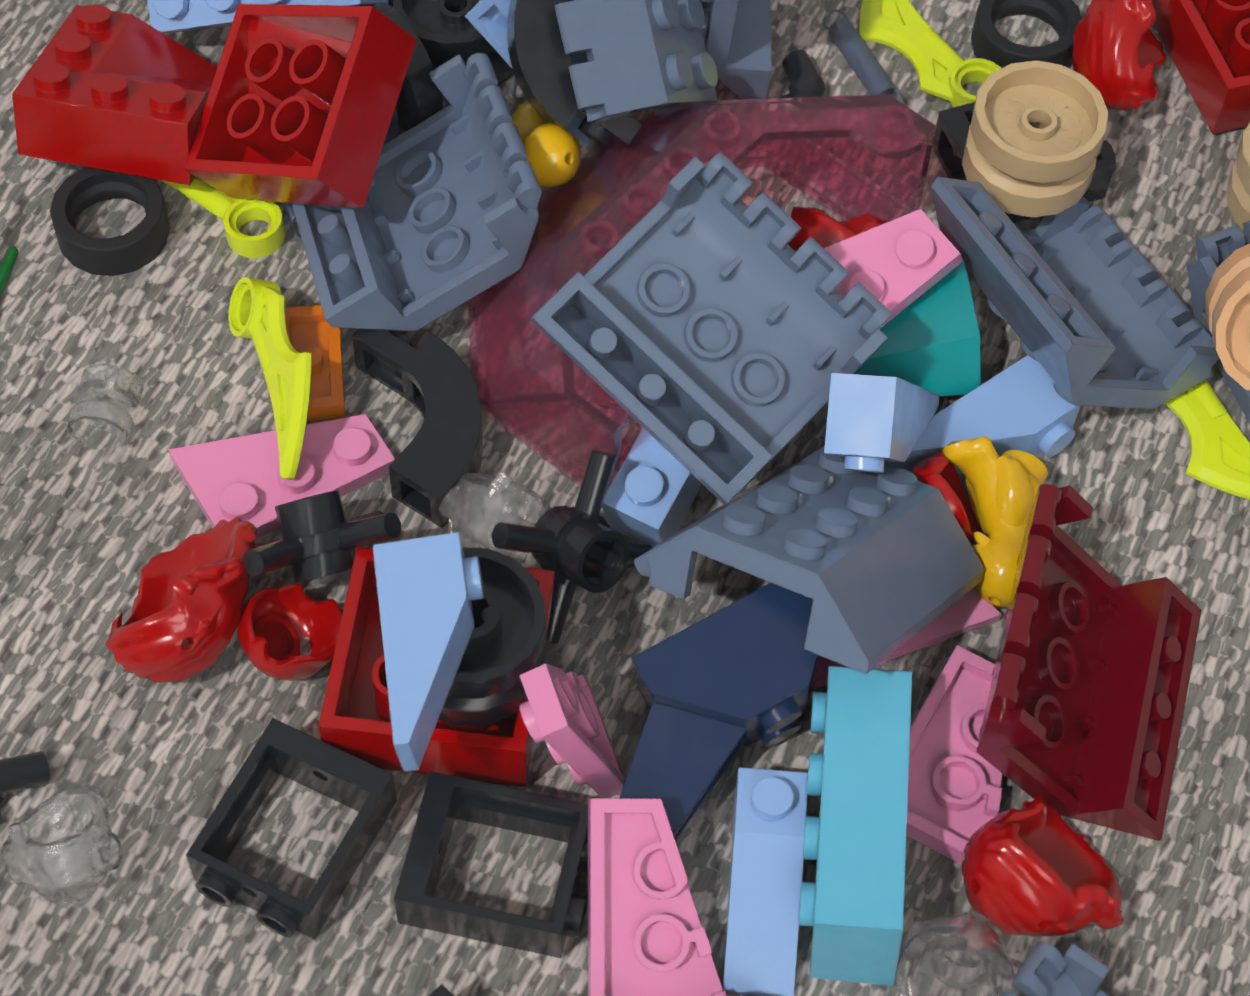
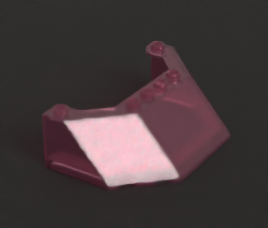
(835, 149)

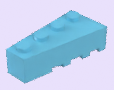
(859, 827)

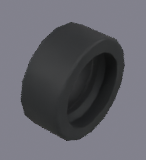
(992, 46)
(119, 253)

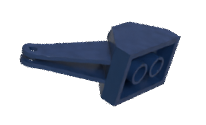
(718, 689)

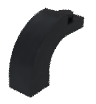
(544, 73)
(451, 409)

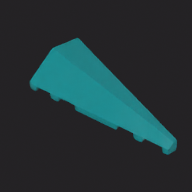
(933, 340)

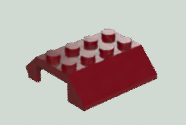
(1088, 679)

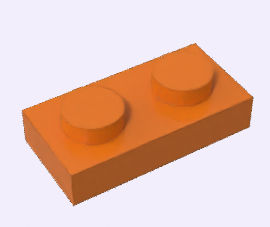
(313, 334)

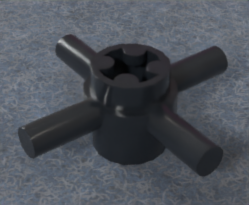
(319, 538)
(575, 543)

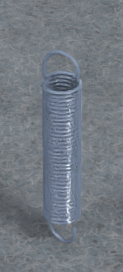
(860, 56)

